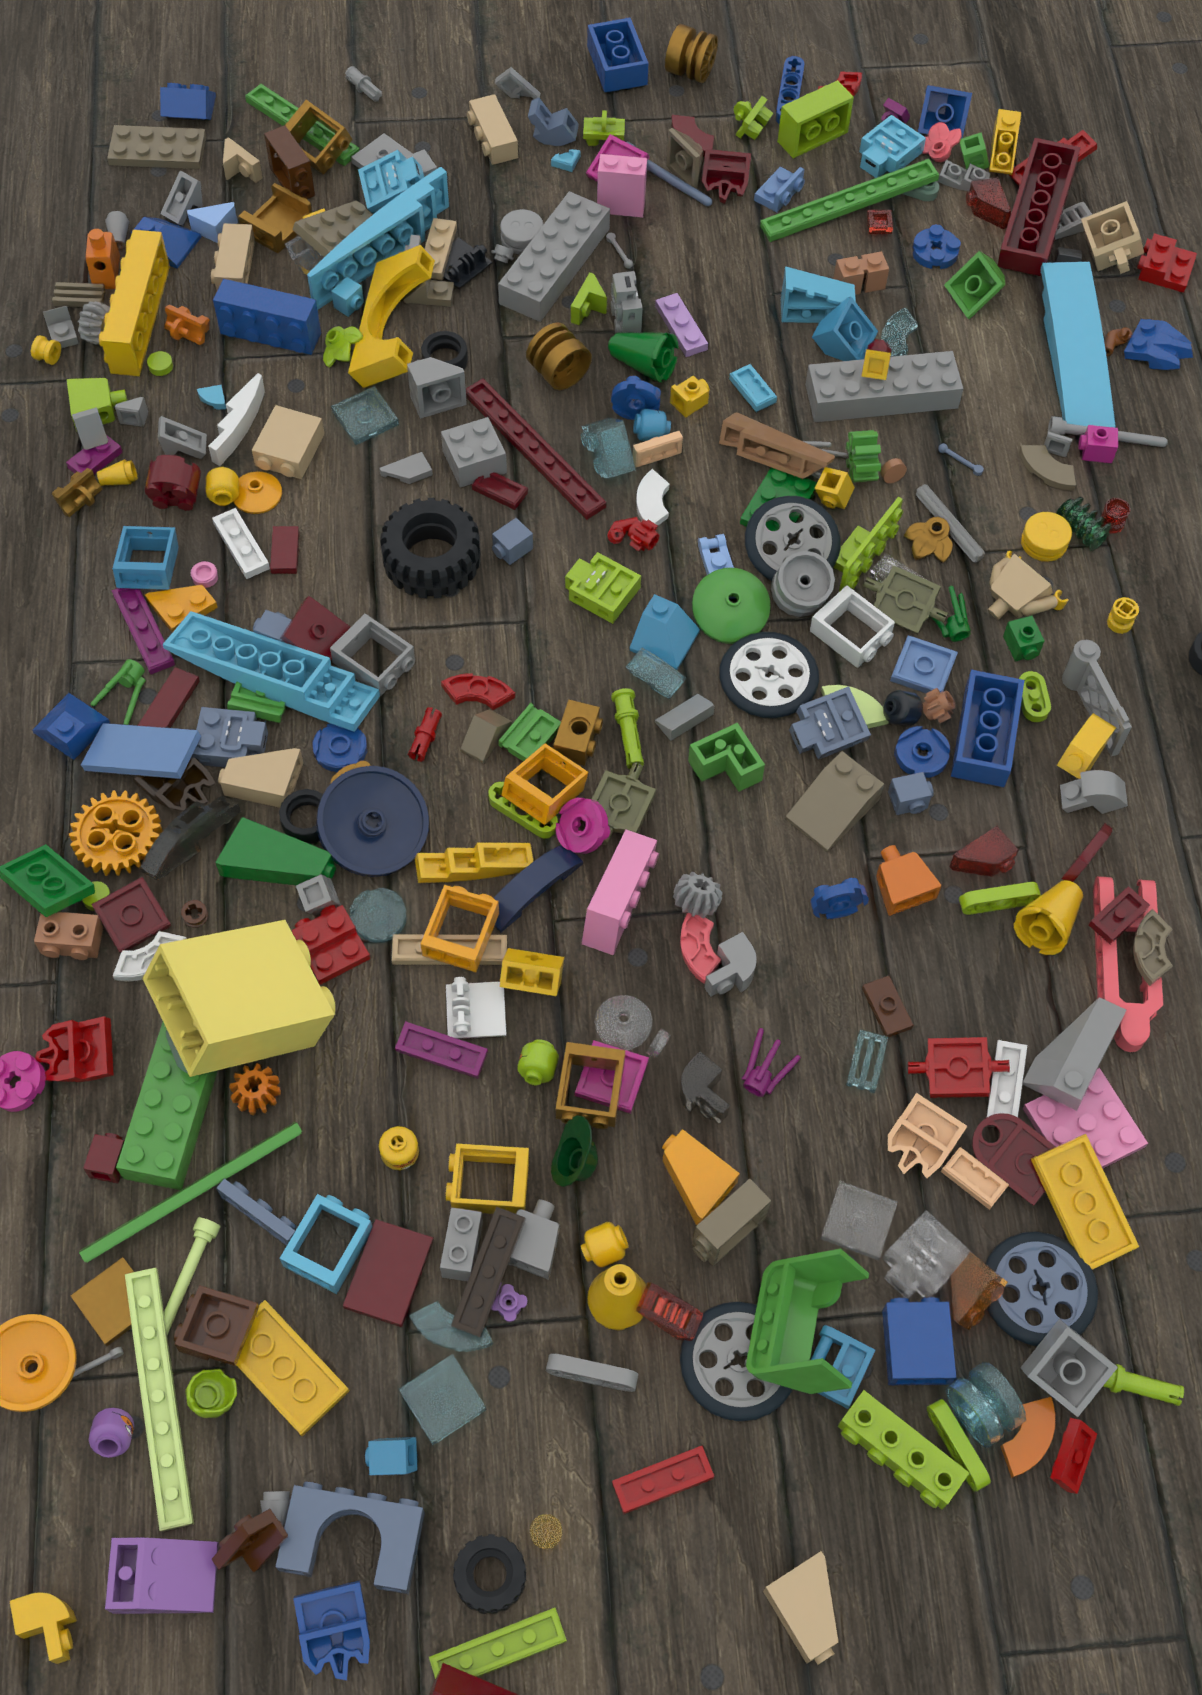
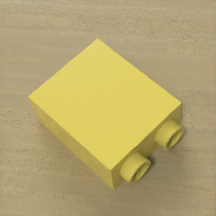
(238, 996)

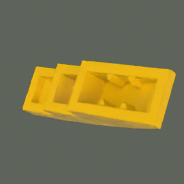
(475, 863)

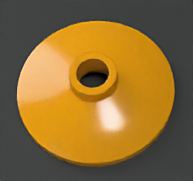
(258, 492)

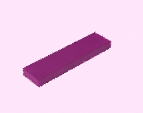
(143, 629)

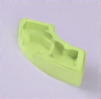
(869, 707)

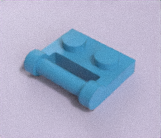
(850, 1361)

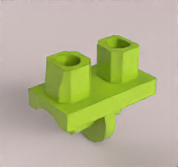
(744, 112)
(601, 127)

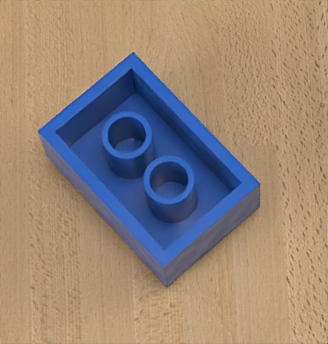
(617, 54)

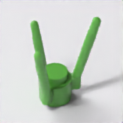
(128, 675)

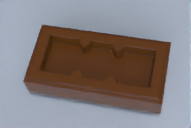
(887, 1006)

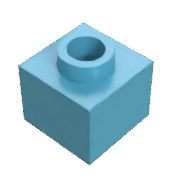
(347, 296)

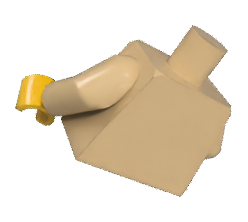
(1020, 589)

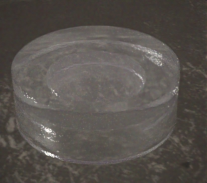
(658, 1043)

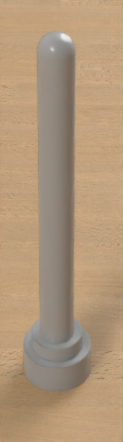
(1060, 427)

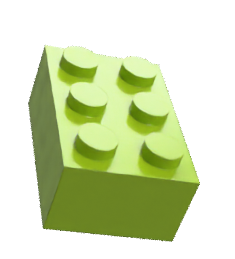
(815, 119)

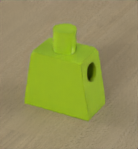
(94, 393)

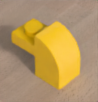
(45, 1614)

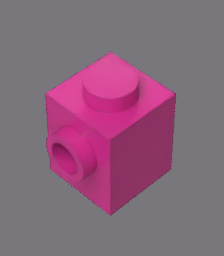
(1099, 444)

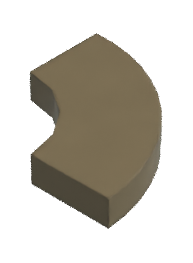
(1042, 464)
(1150, 947)

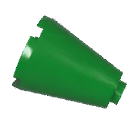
(646, 352)

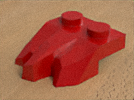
(78, 1050)

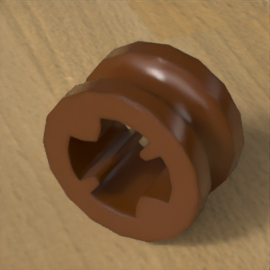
(194, 904)

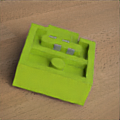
(602, 586)

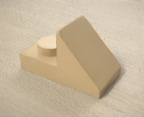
(239, 160)

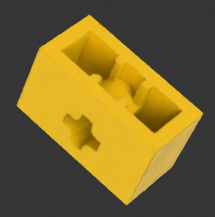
(531, 972)

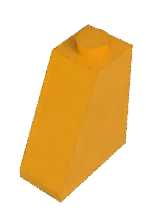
(698, 1174)

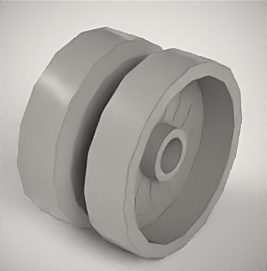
(802, 583)

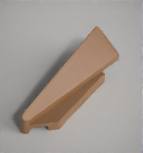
(772, 447)

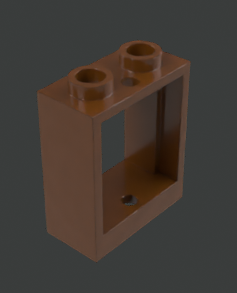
(290, 163)

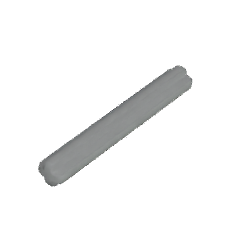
(956, 530)

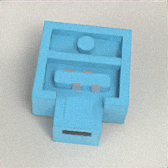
(890, 147)
(388, 178)

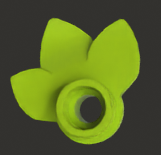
(338, 344)

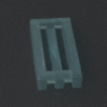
(862, 1083)

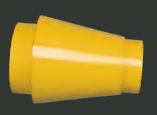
(118, 474)

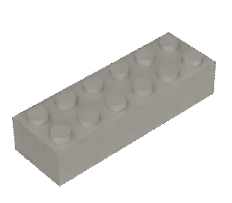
(554, 256)
(911, 386)

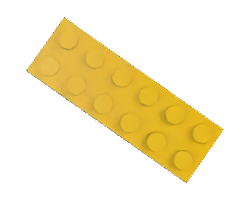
(135, 303)

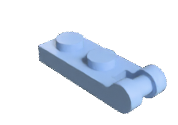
(715, 560)

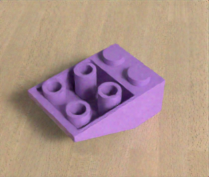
(161, 1576)

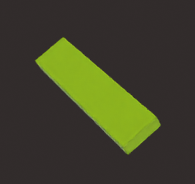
(504, 1645)

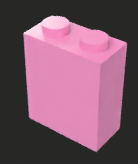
(622, 184)

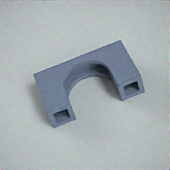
(315, 1509)

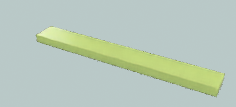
(159, 1400)

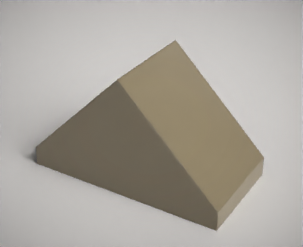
(484, 734)

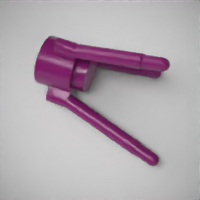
(758, 1079)

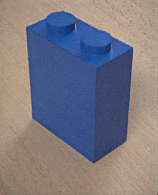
(918, 1342)

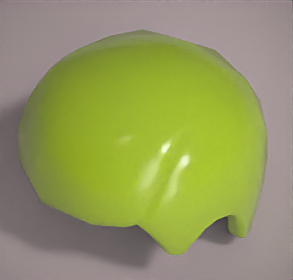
(211, 1393)

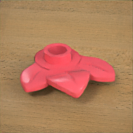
(941, 141)

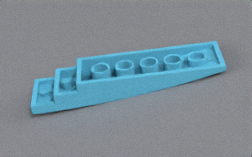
(381, 236)
(1077, 344)
(274, 668)

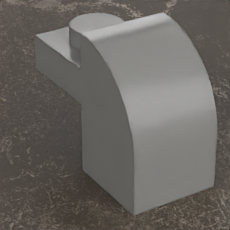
(1095, 788)
(738, 966)

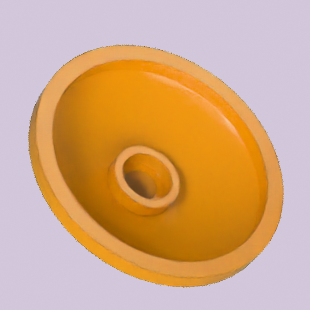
(29, 1341)

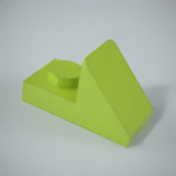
(588, 298)

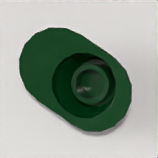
(576, 1153)

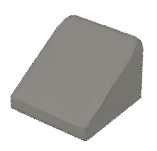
(132, 412)
(1057, 444)

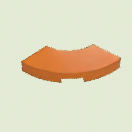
(1032, 1438)

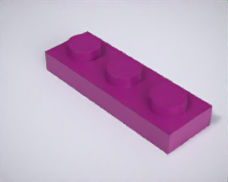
(441, 1050)

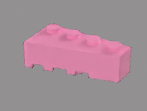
(619, 891)

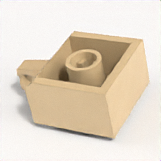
(1113, 237)

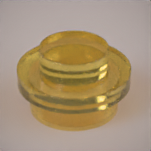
(546, 1531)

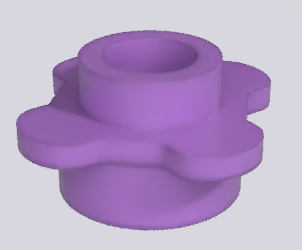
(518, 1302)

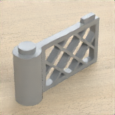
(1085, 675)

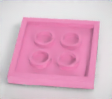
(1098, 1116)

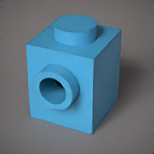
(391, 1456)

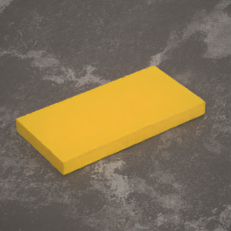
(1084, 1202)
(288, 1371)

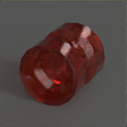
(1116, 513)

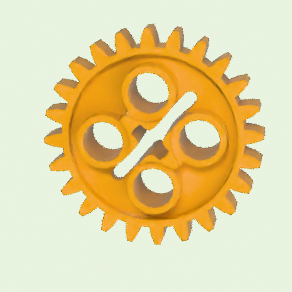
(115, 832)

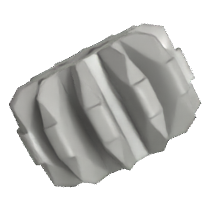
(92, 321)
(697, 894)

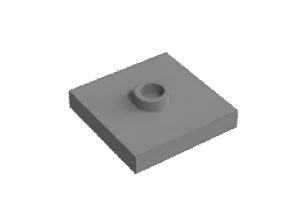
(377, 149)

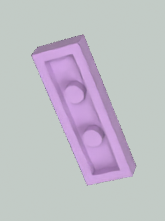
(681, 324)

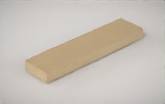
(407, 949)

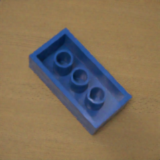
(267, 316)
(987, 728)

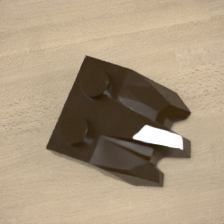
(174, 791)

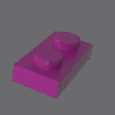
(94, 458)

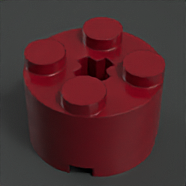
(172, 482)

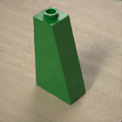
(271, 856)

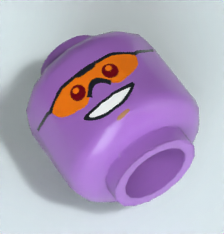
(111, 1432)

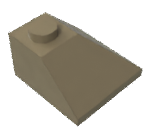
(684, 157)

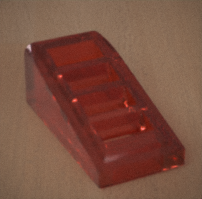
(686, 1319)

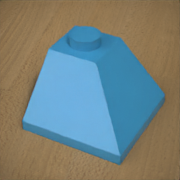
(845, 332)
(665, 631)

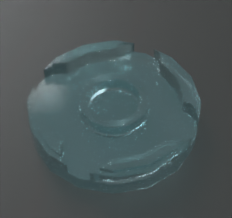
(378, 914)

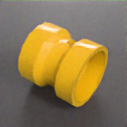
(1122, 615)

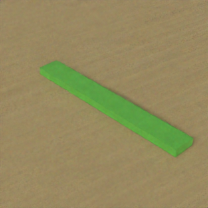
(849, 200)
(190, 1192)

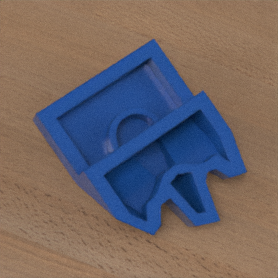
(1158, 344)
(333, 1627)

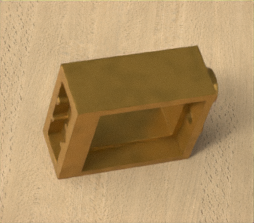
(306, 117)
(597, 1058)

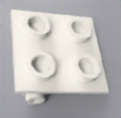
(475, 1009)

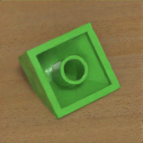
(975, 283)

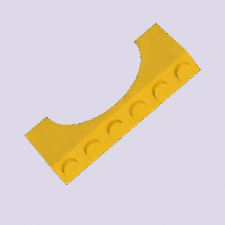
(392, 279)

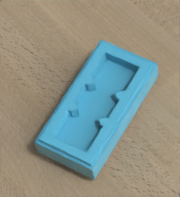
(753, 387)

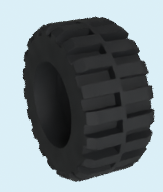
(430, 521)

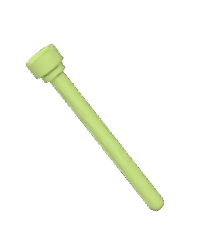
(204, 1232)

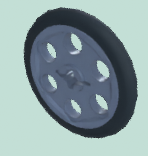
(1027, 1247)

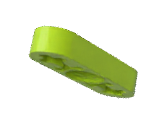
(502, 806)
(999, 898)
(958, 1444)

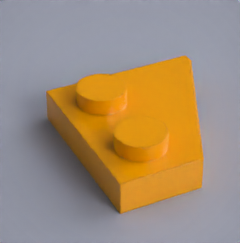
(176, 603)

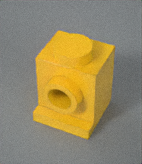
(689, 395)

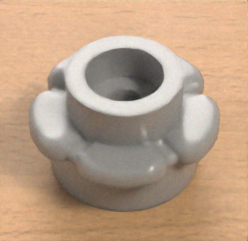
(503, 253)

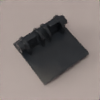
(465, 262)

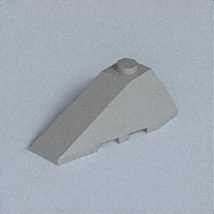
(1072, 1058)

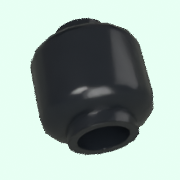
(902, 708)

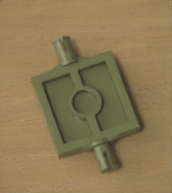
(906, 599)
(624, 800)

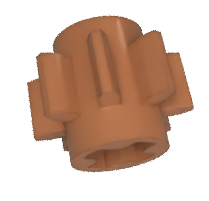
(938, 705)

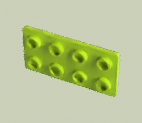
(863, 545)

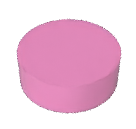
(204, 574)

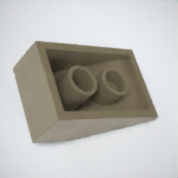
(835, 801)

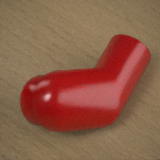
(619, 529)

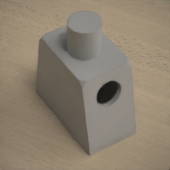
(537, 1241)

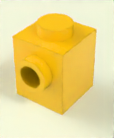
(834, 488)

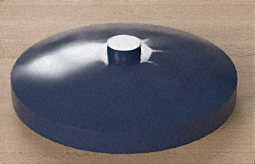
(372, 821)

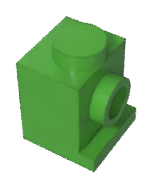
(974, 151)

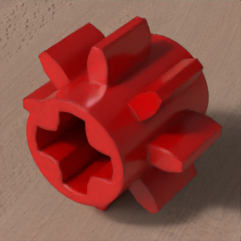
(643, 535)

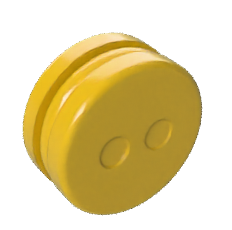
(1046, 536)

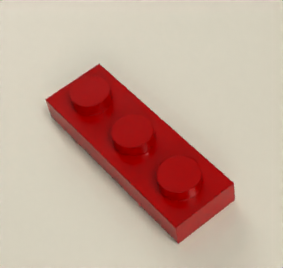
(662, 1479)

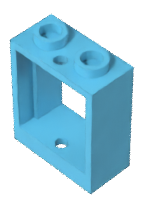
(312, 1271)

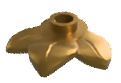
(929, 541)

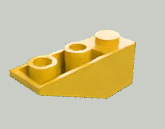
(1004, 141)

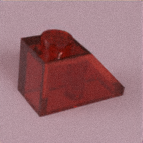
(989, 202)
(986, 855)

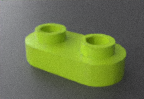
(1036, 698)

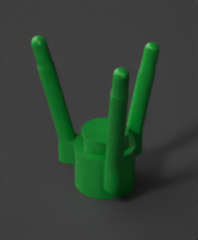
(957, 625)

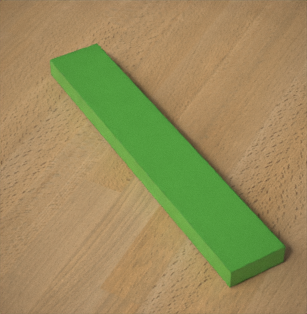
(282, 110)

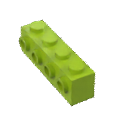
(902, 1450)

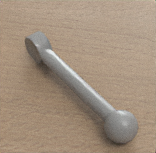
(611, 238)
(115, 1353)

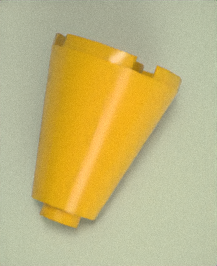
(1050, 918)
(615, 1297)

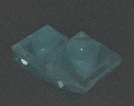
(655, 672)

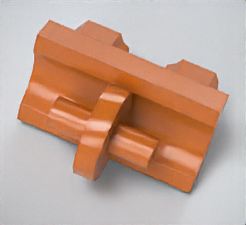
(183, 324)

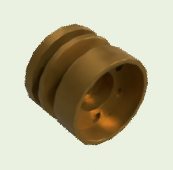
(691, 53)
(558, 356)

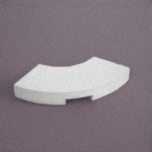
(650, 498)
(134, 963)

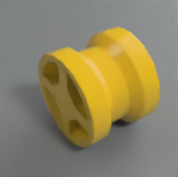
(45, 350)

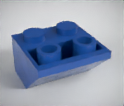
(191, 103)

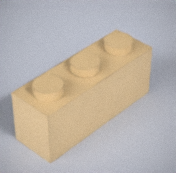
(492, 129)
(234, 254)

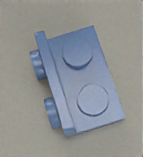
(780, 188)

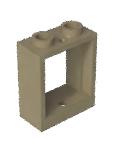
(730, 1222)

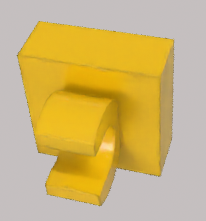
(876, 364)

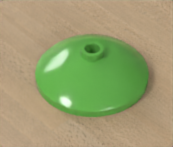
(728, 620)

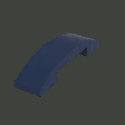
(532, 882)

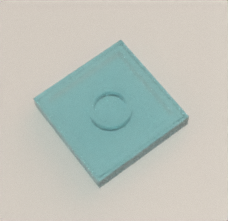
(365, 415)
(442, 1399)

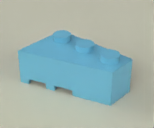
(811, 296)

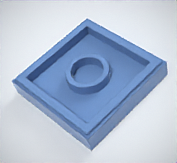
(923, 665)

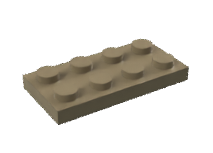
(156, 147)
(332, 226)

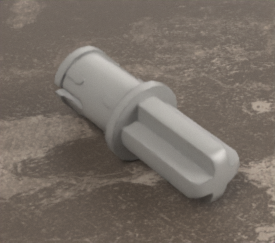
(363, 83)

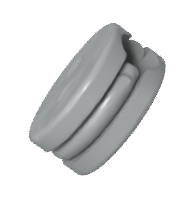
(519, 229)

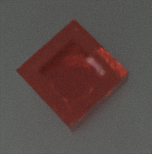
(879, 222)

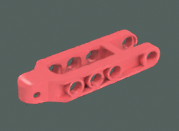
(1135, 1024)

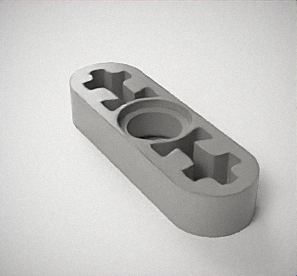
(592, 1372)

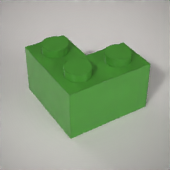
(728, 752)

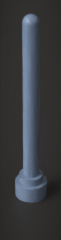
(678, 183)

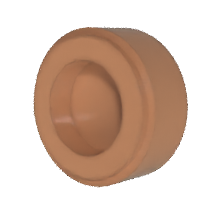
(893, 470)

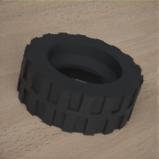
(464, 1567)

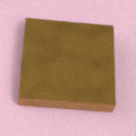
(106, 1302)

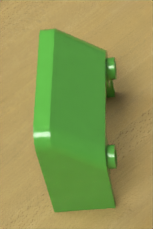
(788, 1316)

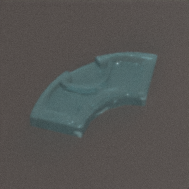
(897, 330)
(436, 1326)

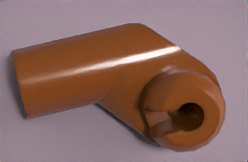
(1115, 338)

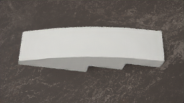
(241, 414)

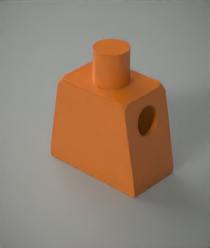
(102, 248)
(905, 881)

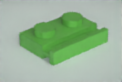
(264, 708)
(529, 732)

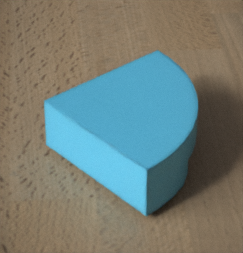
(566, 161)
(212, 396)

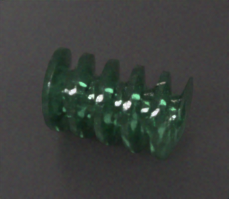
(1084, 523)

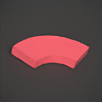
(697, 947)

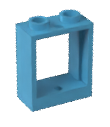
(145, 574)

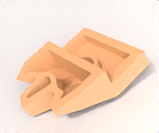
(924, 1135)

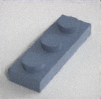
(257, 1211)

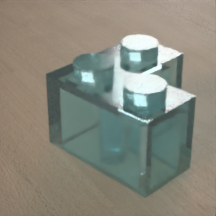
(610, 445)

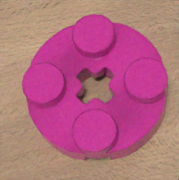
(595, 830)
(26, 1089)

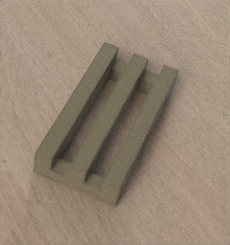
(81, 291)

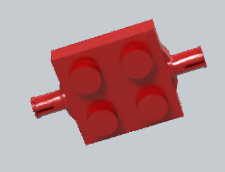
(958, 1067)

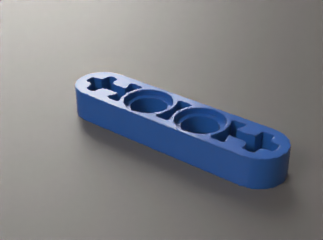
(790, 90)

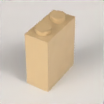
(288, 442)

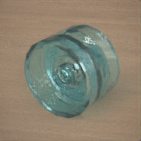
(986, 1404)

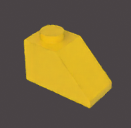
(1086, 746)

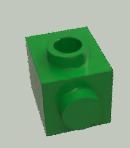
(1023, 638)

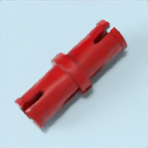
(425, 734)

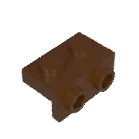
(253, 1540)

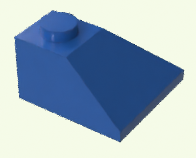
(944, 106)
(177, 239)
(70, 726)

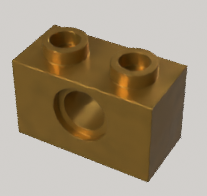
(578, 718)

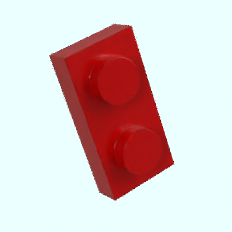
(1073, 1455)

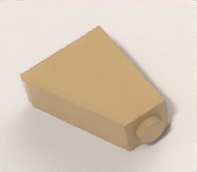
(262, 777)
(806, 1608)

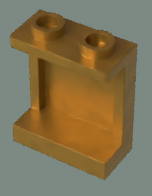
(275, 218)

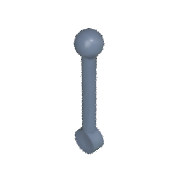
(977, 469)

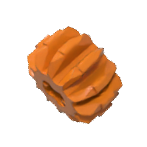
(251, 1100)

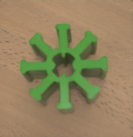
(863, 456)

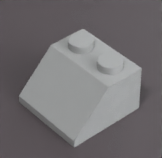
(436, 386)
(1068, 1368)

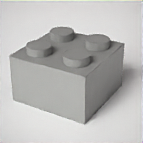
(473, 451)

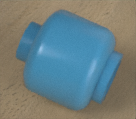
(651, 424)

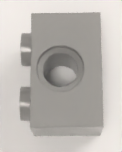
(461, 1244)

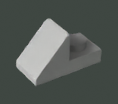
(182, 196)
(61, 326)
(90, 428)
(178, 437)

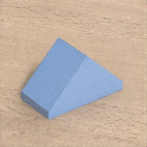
(210, 219)

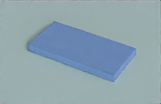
(141, 750)

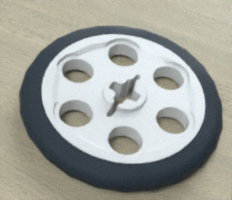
(765, 644)

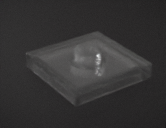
(859, 1220)

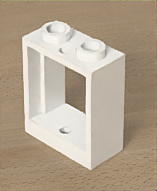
(850, 600)

